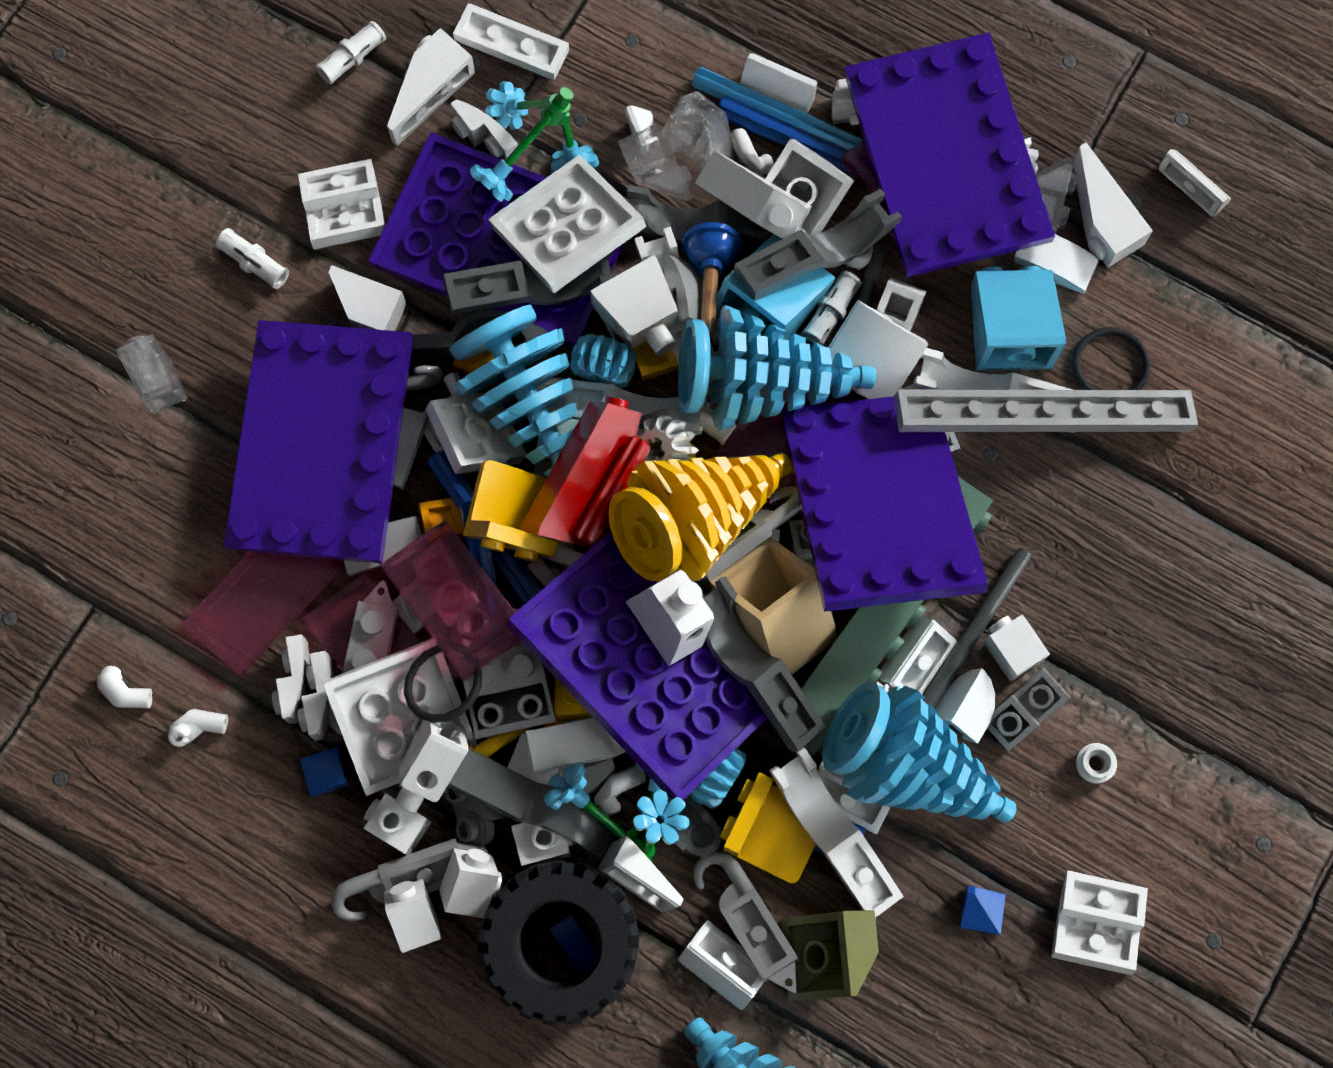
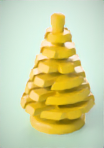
(689, 510)

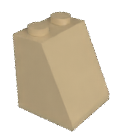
(780, 604)

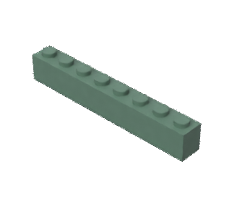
(869, 638)

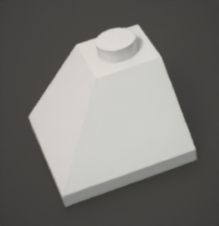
(812, 181)

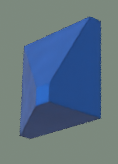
(324, 772)
(982, 910)

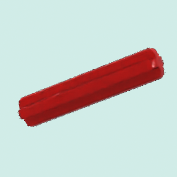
(598, 513)

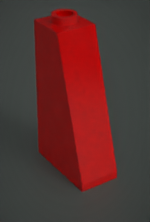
(582, 470)

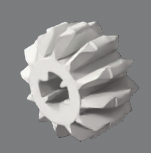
(667, 439)

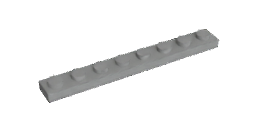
(1045, 410)

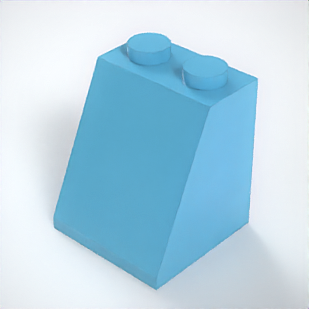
(785, 307)
(1016, 319)

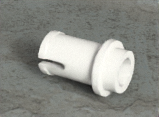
(709, 427)

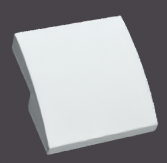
(342, 204)
(880, 343)
(1099, 923)

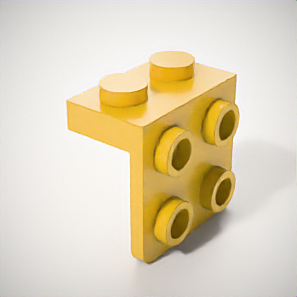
(499, 507)
(768, 832)

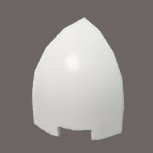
(968, 704)

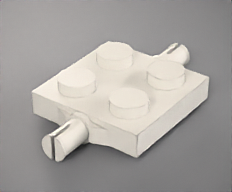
(468, 434)

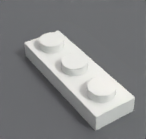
(511, 41)

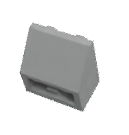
(512, 694)

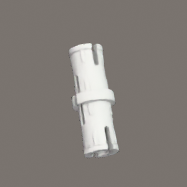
(350, 52)
(252, 258)
(832, 308)

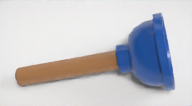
(711, 250)

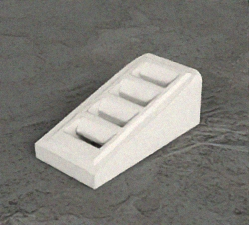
(636, 873)

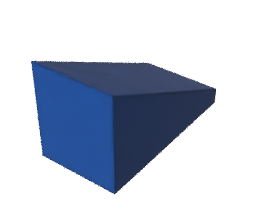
(574, 943)

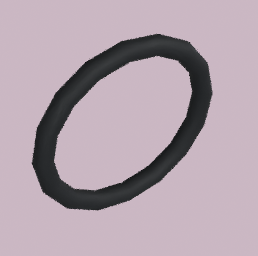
(1116, 332)
(435, 718)

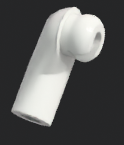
(747, 154)
(118, 694)
(193, 724)
(614, 786)

